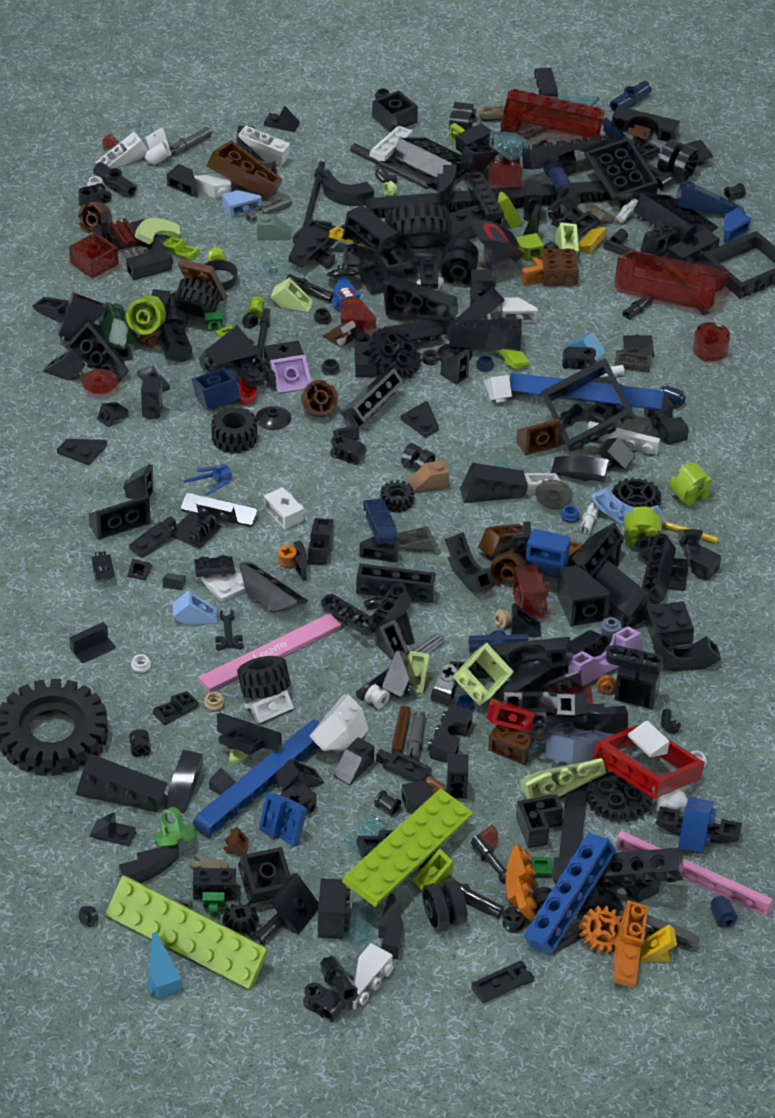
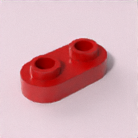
(248, 395)

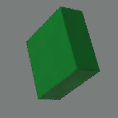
(542, 866)

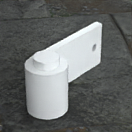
(158, 147)

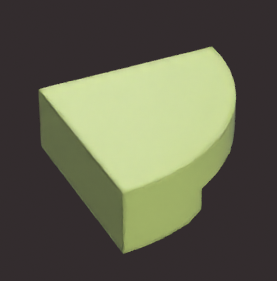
(236, 756)

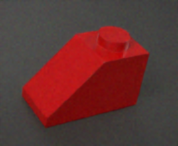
(510, 715)

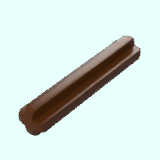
(400, 730)

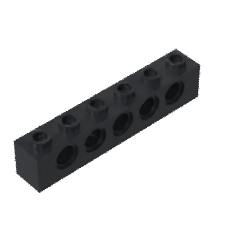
(628, 862)

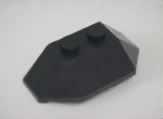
(599, 549)
(269, 590)

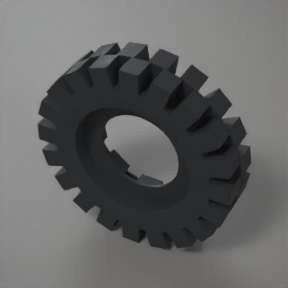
(86, 739)

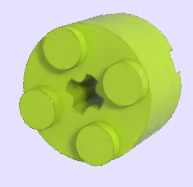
(142, 323)
(691, 483)
(641, 523)

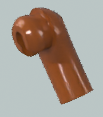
(434, 784)

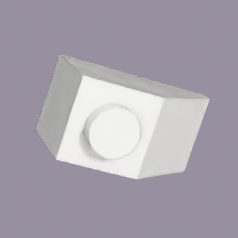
(213, 185)
(518, 309)
(498, 388)

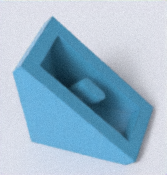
(589, 340)

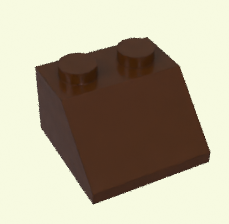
(539, 437)

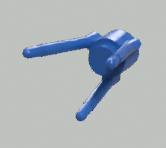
(220, 473)

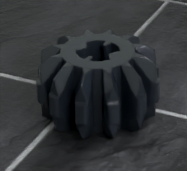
(241, 918)

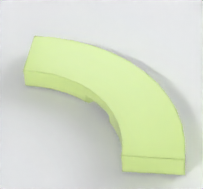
(151, 226)

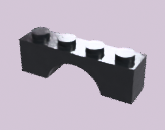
(663, 127)
(553, 651)
(549, 702)

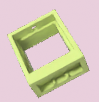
(499, 672)

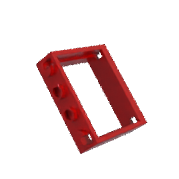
(641, 777)

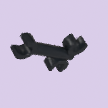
(228, 641)

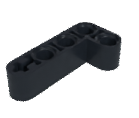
(660, 556)

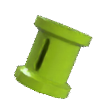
(257, 309)

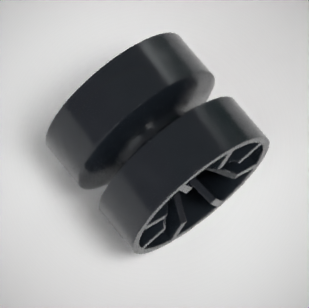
(678, 160)
(458, 260)

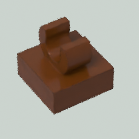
(237, 842)

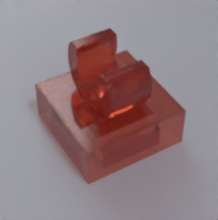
(147, 338)

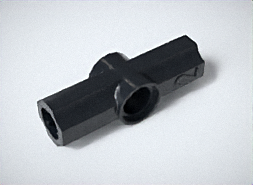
(115, 179)
(339, 979)

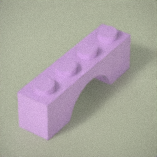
(598, 666)

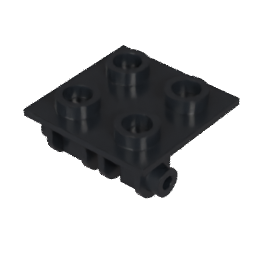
(196, 529)

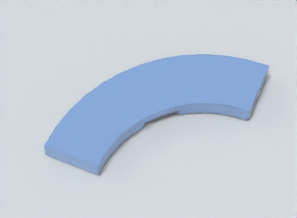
(614, 507)

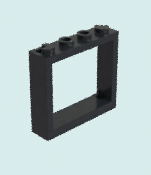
(736, 247)
(576, 381)

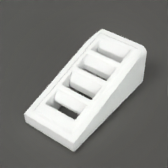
(535, 479)

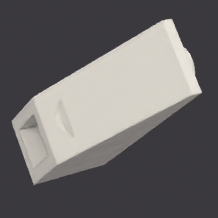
(266, 146)
(126, 152)
(371, 968)

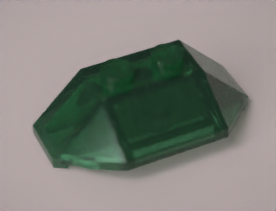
(115, 327)

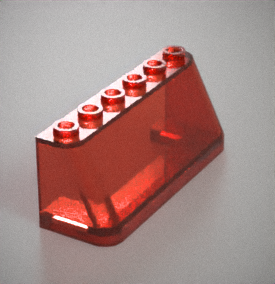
(551, 114)
(669, 279)

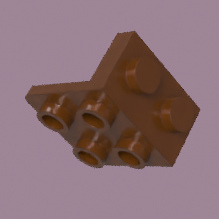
(559, 267)

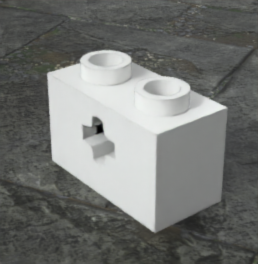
(284, 508)

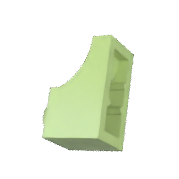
(567, 236)

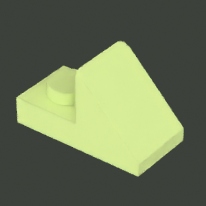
(419, 663)

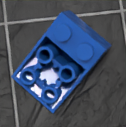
(548, 551)

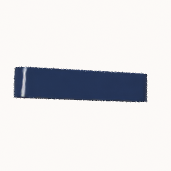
(380, 521)

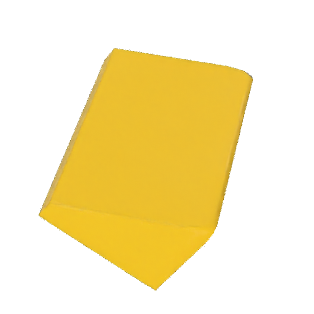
(592, 240)

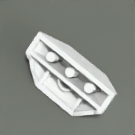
(340, 725)

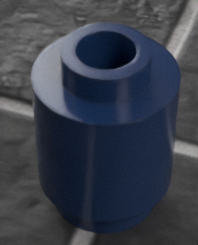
(675, 395)
(723, 911)

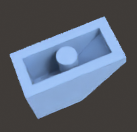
(240, 202)
(193, 610)

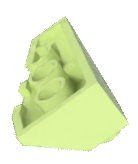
(561, 779)

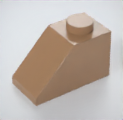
(430, 477)

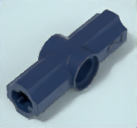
(631, 95)
(495, 637)

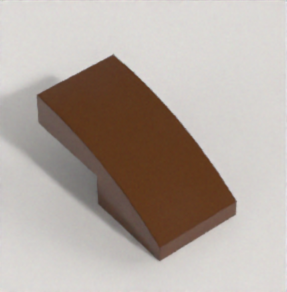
(640, 132)

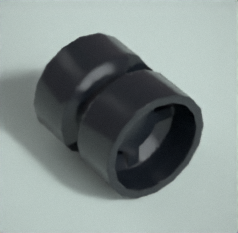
(416, 457)

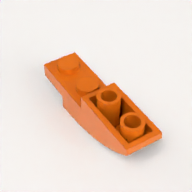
(520, 880)
(628, 944)

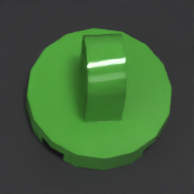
(174, 831)

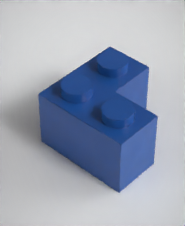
(697, 818)

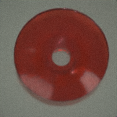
(100, 381)

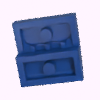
(282, 818)

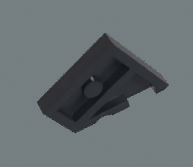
(82, 449)

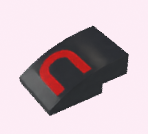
(497, 239)

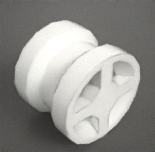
(377, 696)

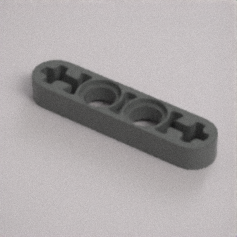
(685, 939)

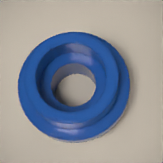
(570, 513)

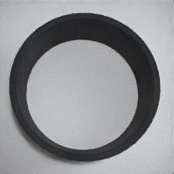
(225, 266)

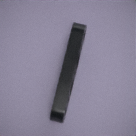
(350, 612)

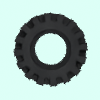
(398, 489)

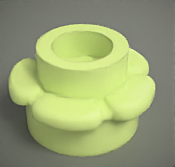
(389, 189)

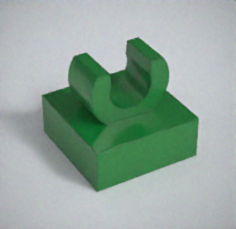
(213, 318)
(213, 901)

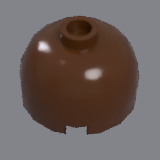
(91, 215)
(319, 398)
(503, 567)

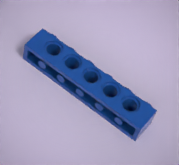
(569, 893)

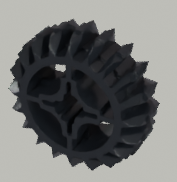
(637, 493)

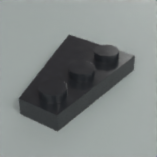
(308, 246)

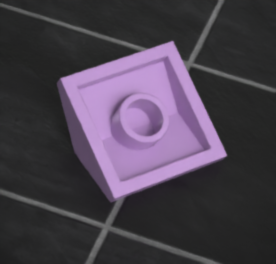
(290, 373)

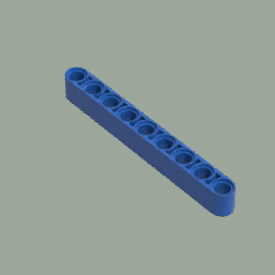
(590, 392)
(255, 782)

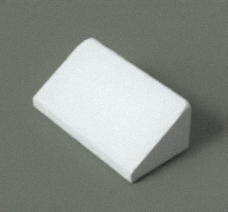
(649, 739)

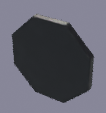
(562, 679)

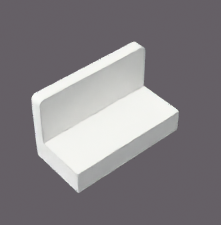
(270, 707)

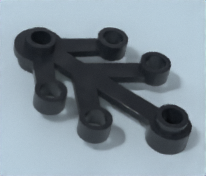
(540, 730)

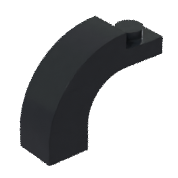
(344, 193)
(465, 567)
(690, 657)

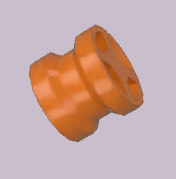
(286, 556)

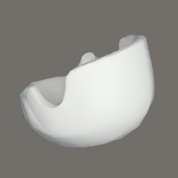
(673, 800)

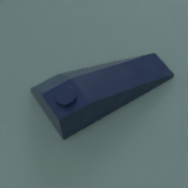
(698, 198)

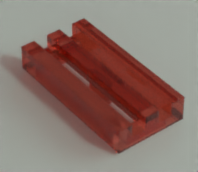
(122, 225)

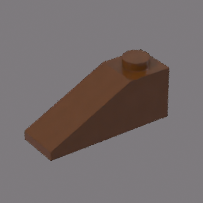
(498, 539)

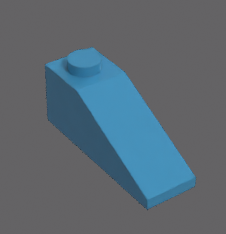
(163, 975)

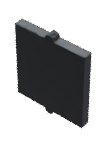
(637, 340)

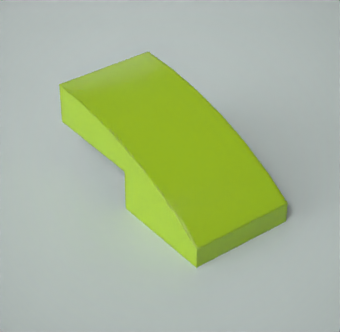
(179, 248)

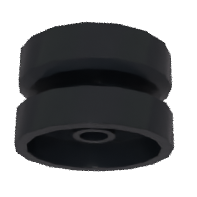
(444, 904)

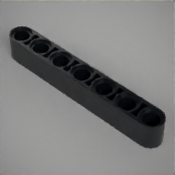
(541, 673)

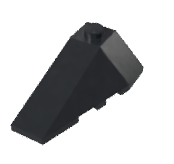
(93, 349)

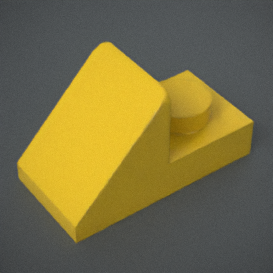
(657, 945)

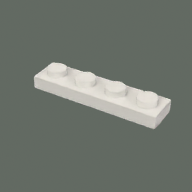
(387, 146)
(632, 440)

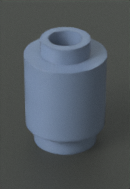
(609, 627)

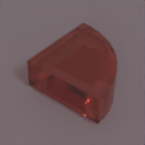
(109, 142)
(490, 836)

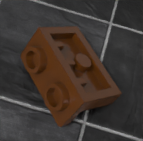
(510, 743)

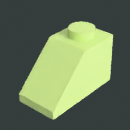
(291, 296)

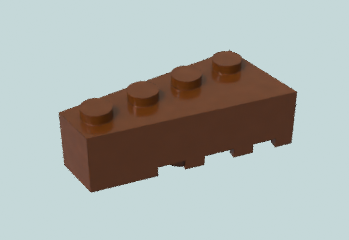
(244, 170)

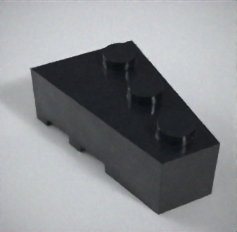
(492, 483)

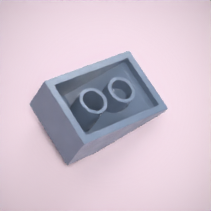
(573, 747)

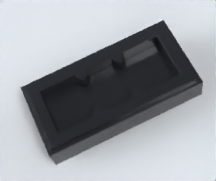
(151, 371)

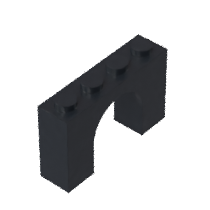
(147, 264)

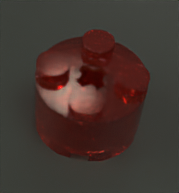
(711, 342)

